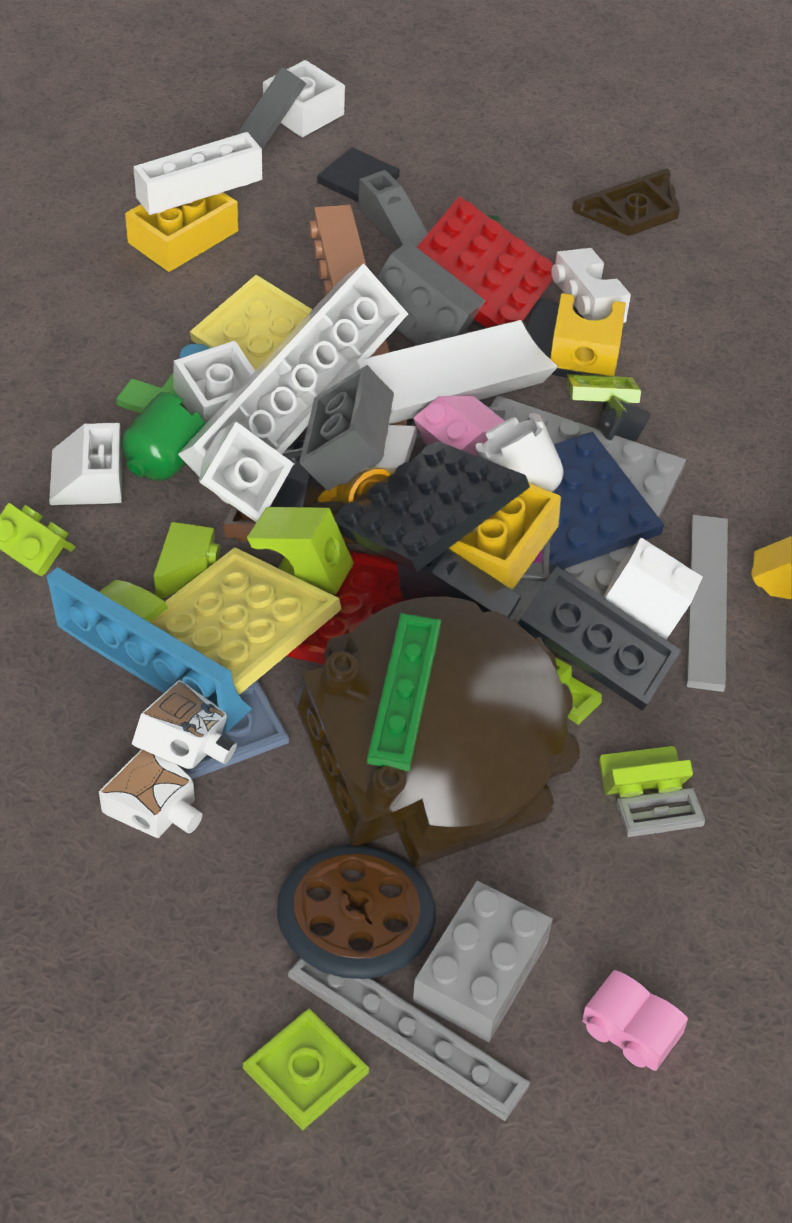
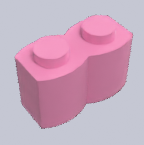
(634, 1020)

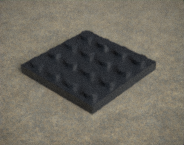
(429, 504)

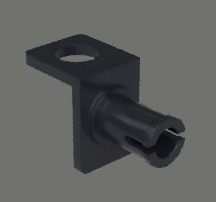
(622, 420)

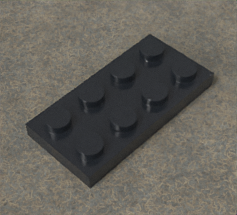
(599, 638)

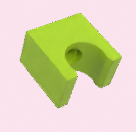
(309, 543)

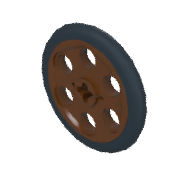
(332, 952)

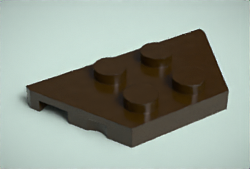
(633, 204)

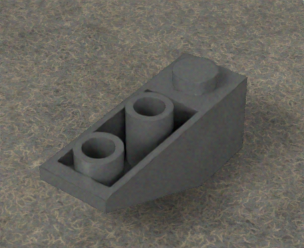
(390, 209)

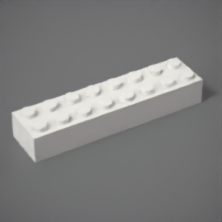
(313, 358)

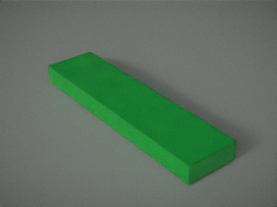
(404, 692)

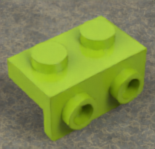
(29, 540)
(643, 770)

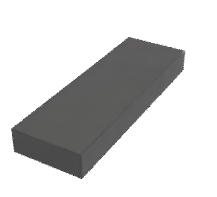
(273, 106)

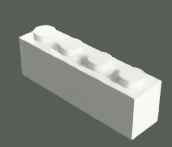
(198, 173)

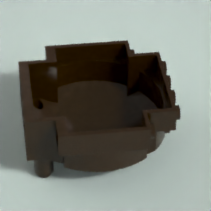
(483, 741)

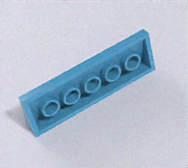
(140, 645)

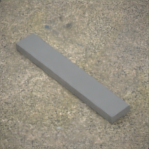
(709, 605)
(418, 1037)

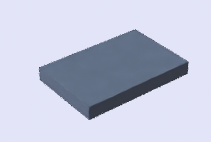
(254, 733)

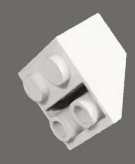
(88, 466)

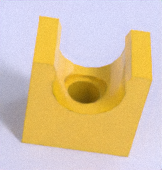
(585, 343)

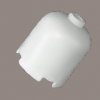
(525, 449)

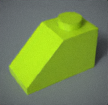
(184, 557)

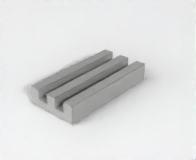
(661, 825)

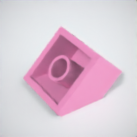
(456, 422)

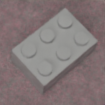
(482, 961)

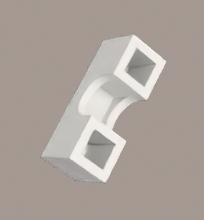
(580, 274)

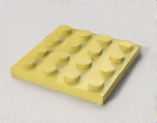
(246, 615)

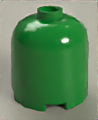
(158, 436)

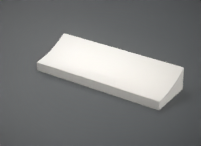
(462, 365)

